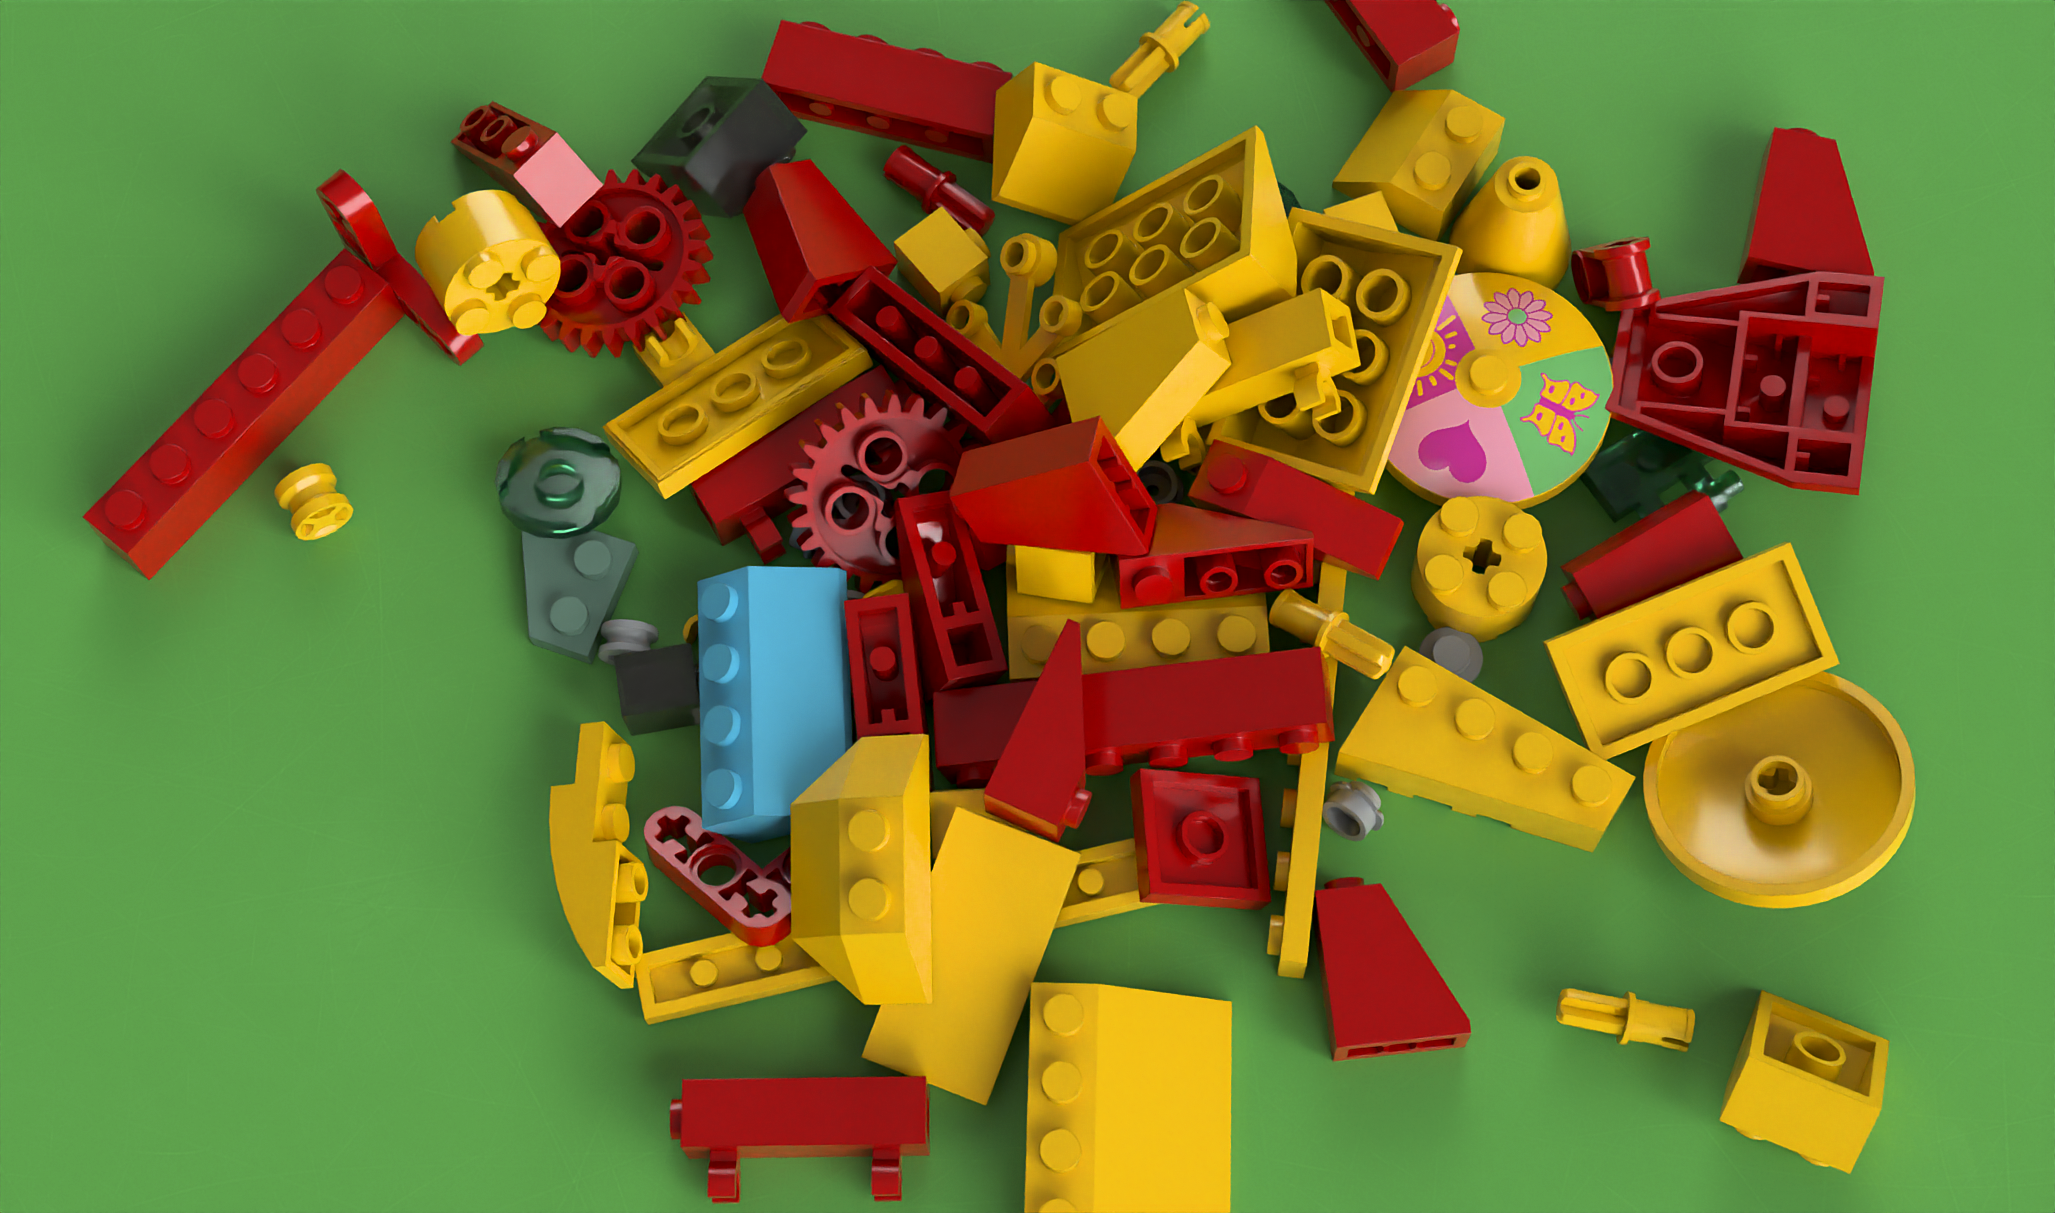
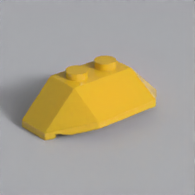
(867, 870)

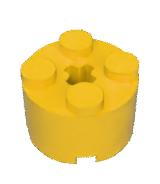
(488, 263)
(1487, 535)

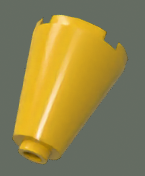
(1516, 225)

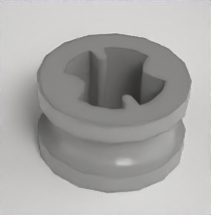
(625, 637)

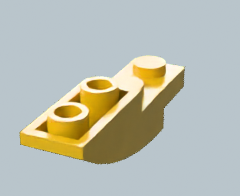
(593, 871)

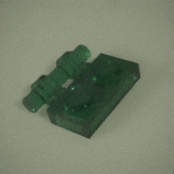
(1645, 465)

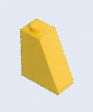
(1147, 371)

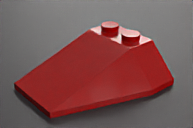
(1757, 375)

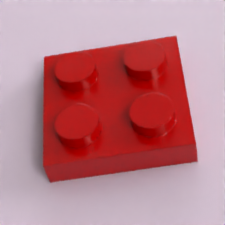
(1199, 839)

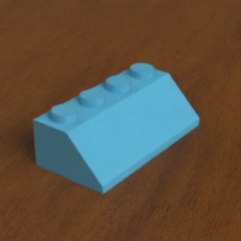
(770, 693)

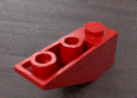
(527, 161)
(1212, 556)

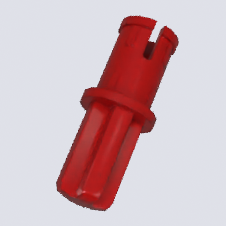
(937, 190)

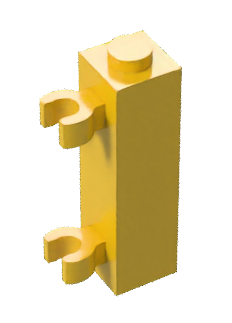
(1271, 355)

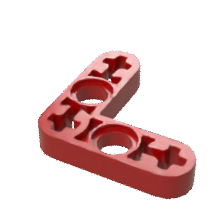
(369, 240)
(765, 887)

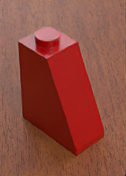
(1802, 212)
(809, 239)
(1056, 492)
(1650, 557)
(1378, 978)

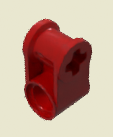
(1614, 274)

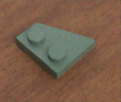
(574, 589)

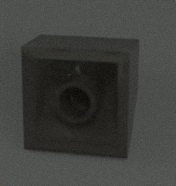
(722, 143)

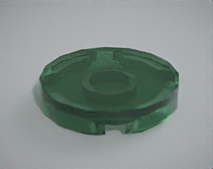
(558, 483)

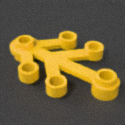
(1029, 265)

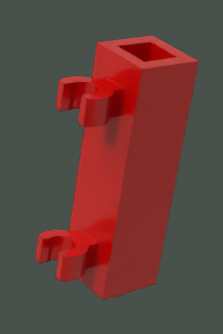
(750, 486)
(803, 1119)

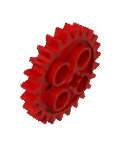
(618, 263)
(918, 446)

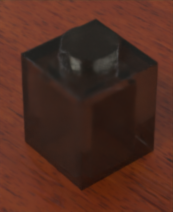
(659, 688)

